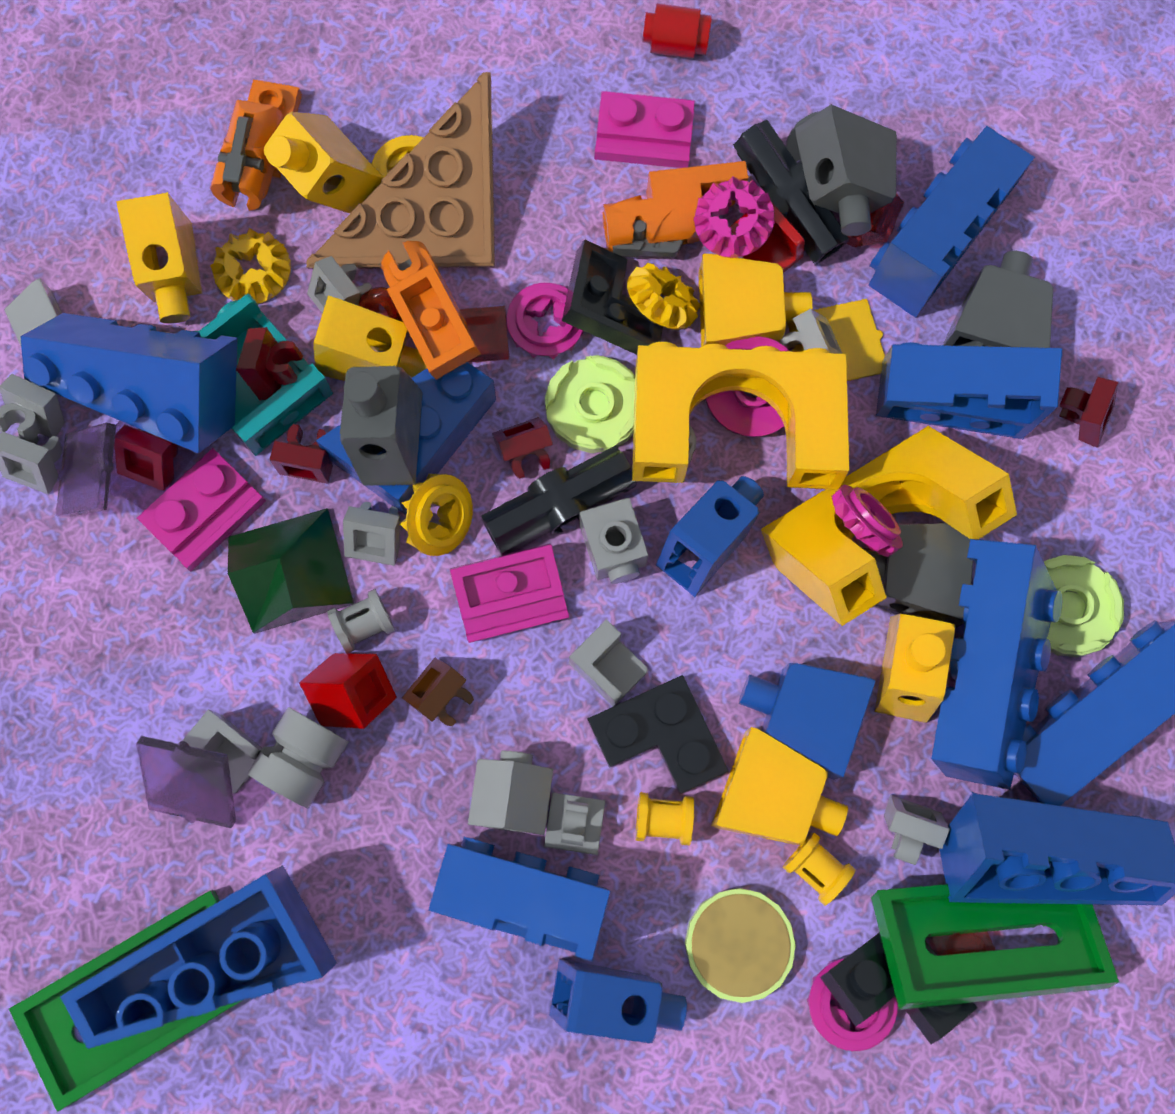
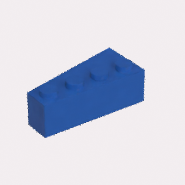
(949, 220)
(144, 377)
(996, 664)
(1103, 717)
(1055, 855)
(221, 956)

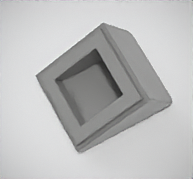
(32, 308)

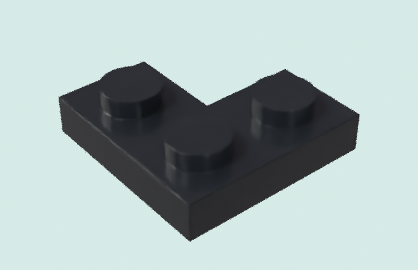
(597, 300)
(663, 719)
(865, 985)

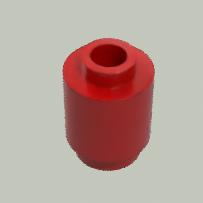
(677, 31)

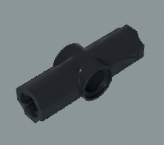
(787, 188)
(558, 499)

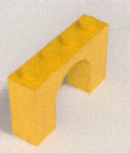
(801, 386)
(917, 475)

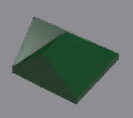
(288, 571)

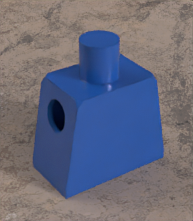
(711, 532)
(812, 712)
(591, 999)

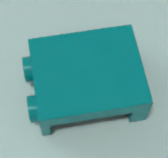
(266, 420)

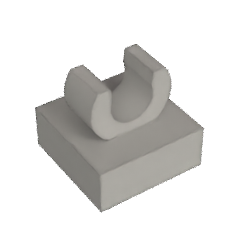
(334, 281)
(812, 332)
(31, 407)
(29, 462)
(372, 534)
(574, 823)
(913, 827)

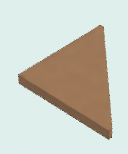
(430, 196)

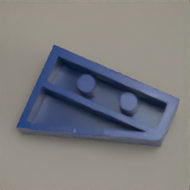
(970, 387)
(448, 415)
(521, 897)

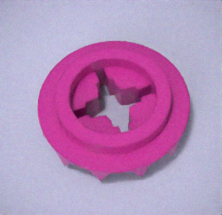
(752, 230)
(524, 330)
(868, 520)
(834, 1022)

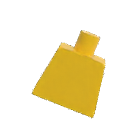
(312, 151)
(161, 223)
(745, 300)
(352, 332)
(914, 665)
(776, 793)

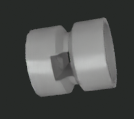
(297, 758)

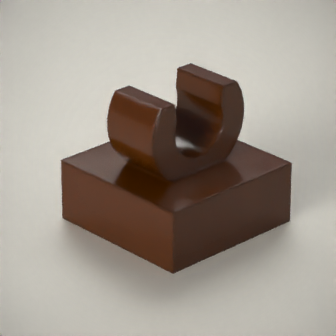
(434, 691)

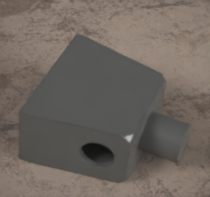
(848, 165)
(1005, 307)
(378, 414)
(926, 572)

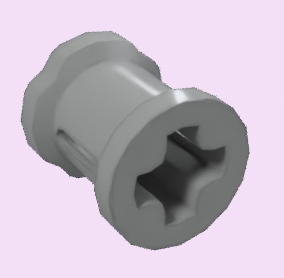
(360, 621)

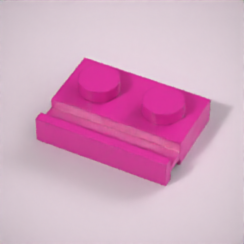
(644, 129)
(201, 509)
(509, 592)

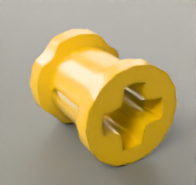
(664, 818)
(819, 869)

